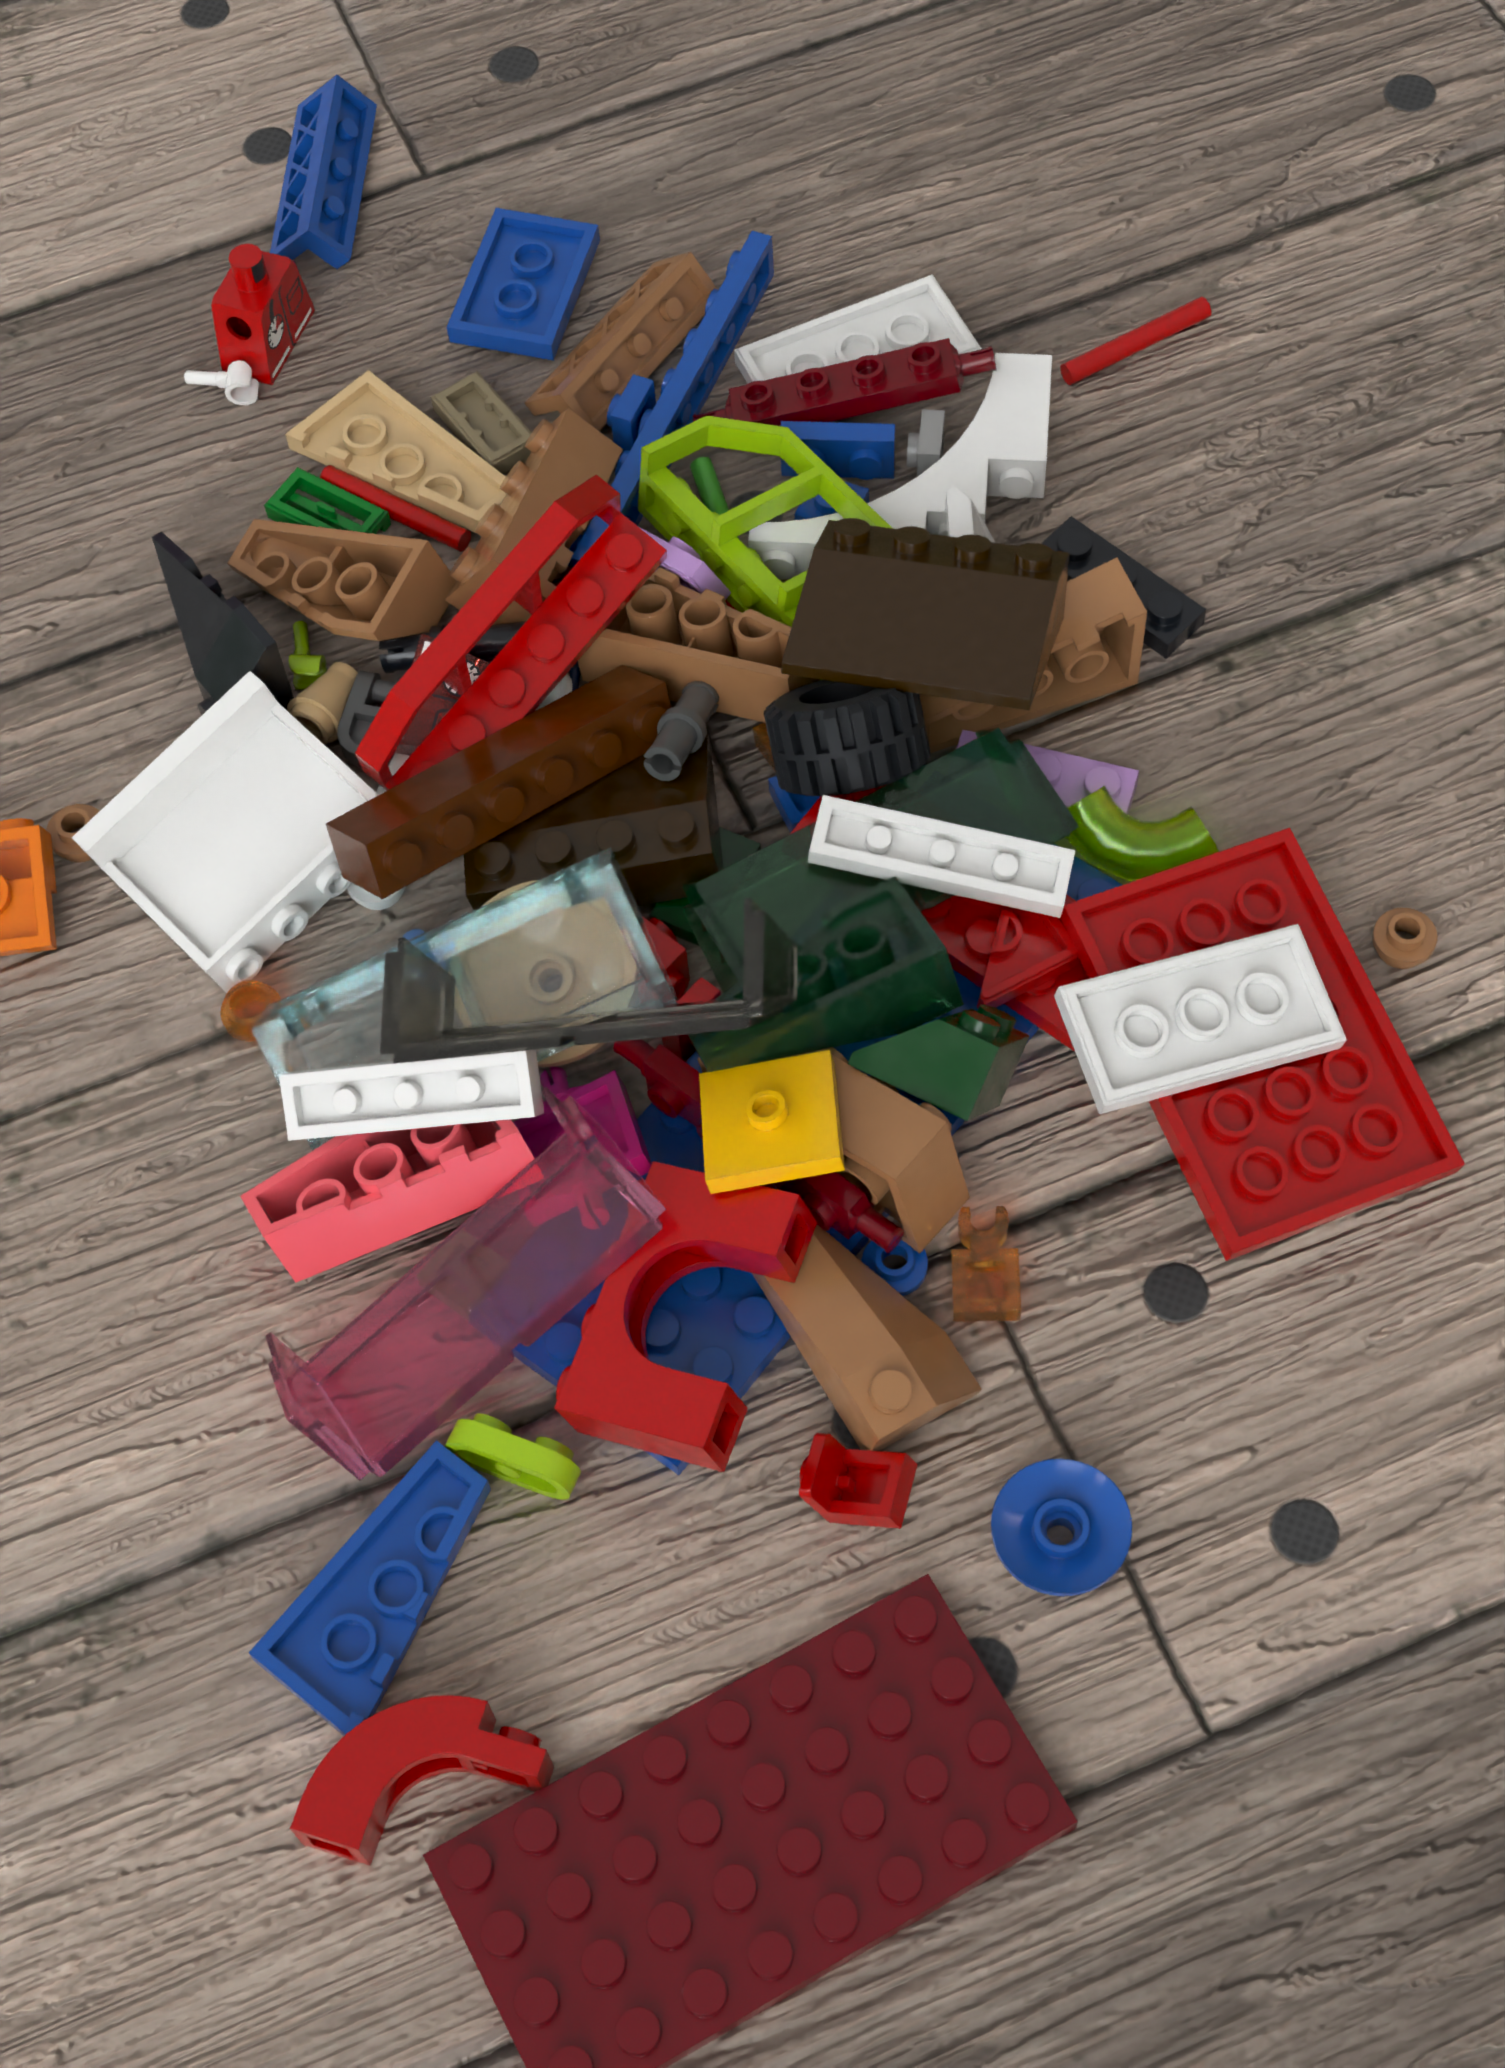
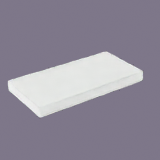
(870, 327)
(1199, 1018)

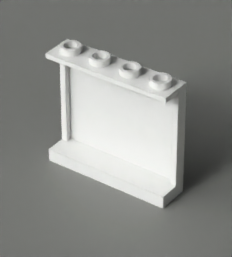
(230, 833)

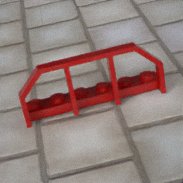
(540, 650)

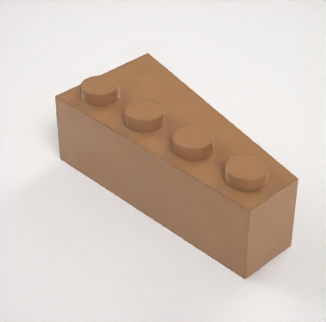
(1092, 656)

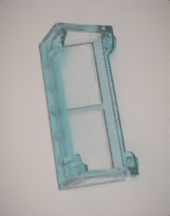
(533, 954)

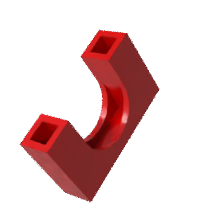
(612, 1383)

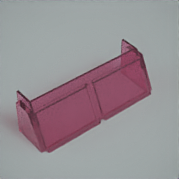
(471, 1301)

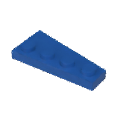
(365, 1606)

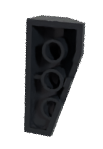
(218, 632)

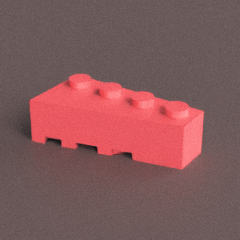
(381, 1189)

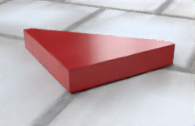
(1025, 954)

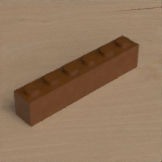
(498, 781)

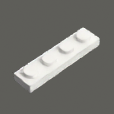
(941, 856)
(411, 1094)

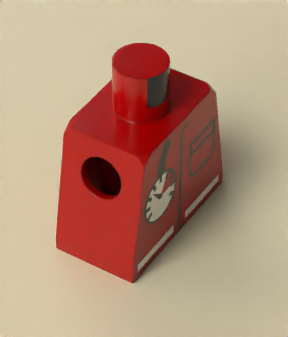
(260, 311)

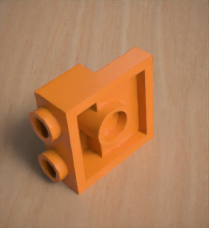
(26, 888)

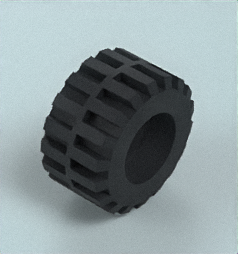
(845, 737)

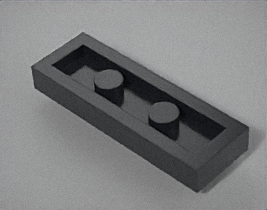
(1170, 613)

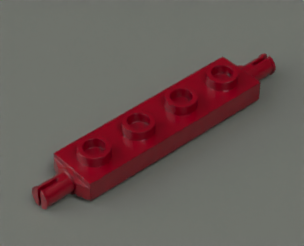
(857, 385)
(830, 1197)

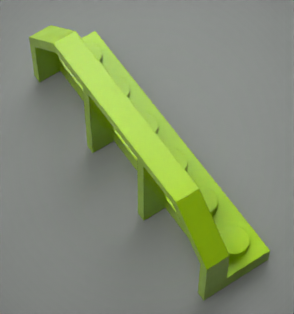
(677, 512)

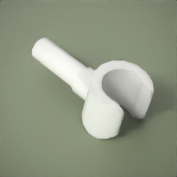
(237, 382)

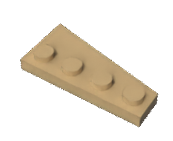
(399, 450)

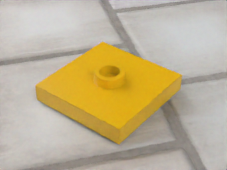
(770, 1122)

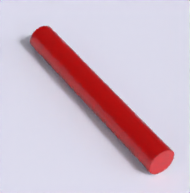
(1135, 340)
(400, 509)

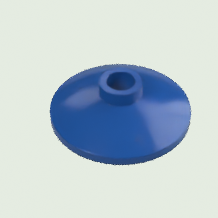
(1067, 1496)

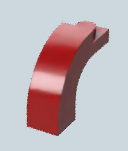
(397, 1749)

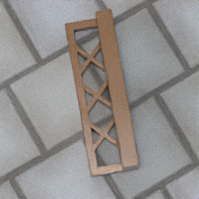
(628, 340)

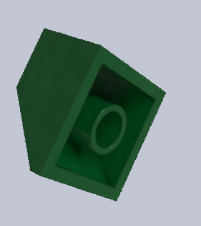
(952, 1061)

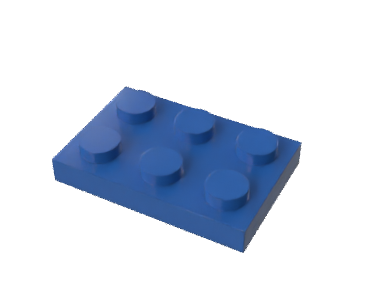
(523, 284)

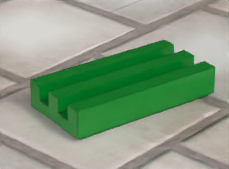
(296, 509)

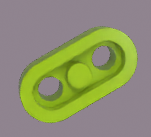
(537, 1465)

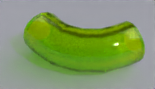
(1132, 846)

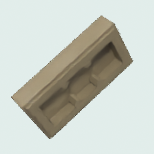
(483, 422)

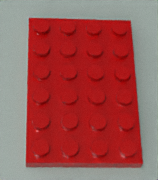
(1302, 1136)

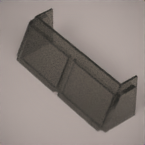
(422, 1001)

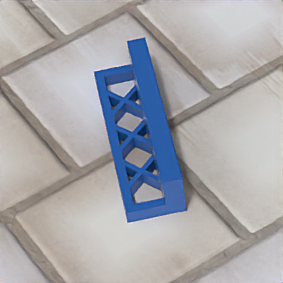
(325, 174)

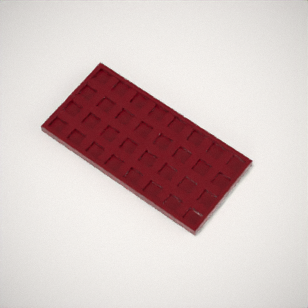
(750, 1842)

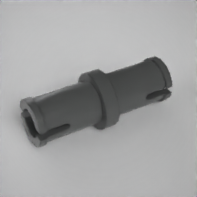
(681, 731)

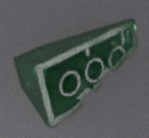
(858, 980)

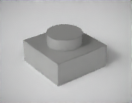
(928, 445)

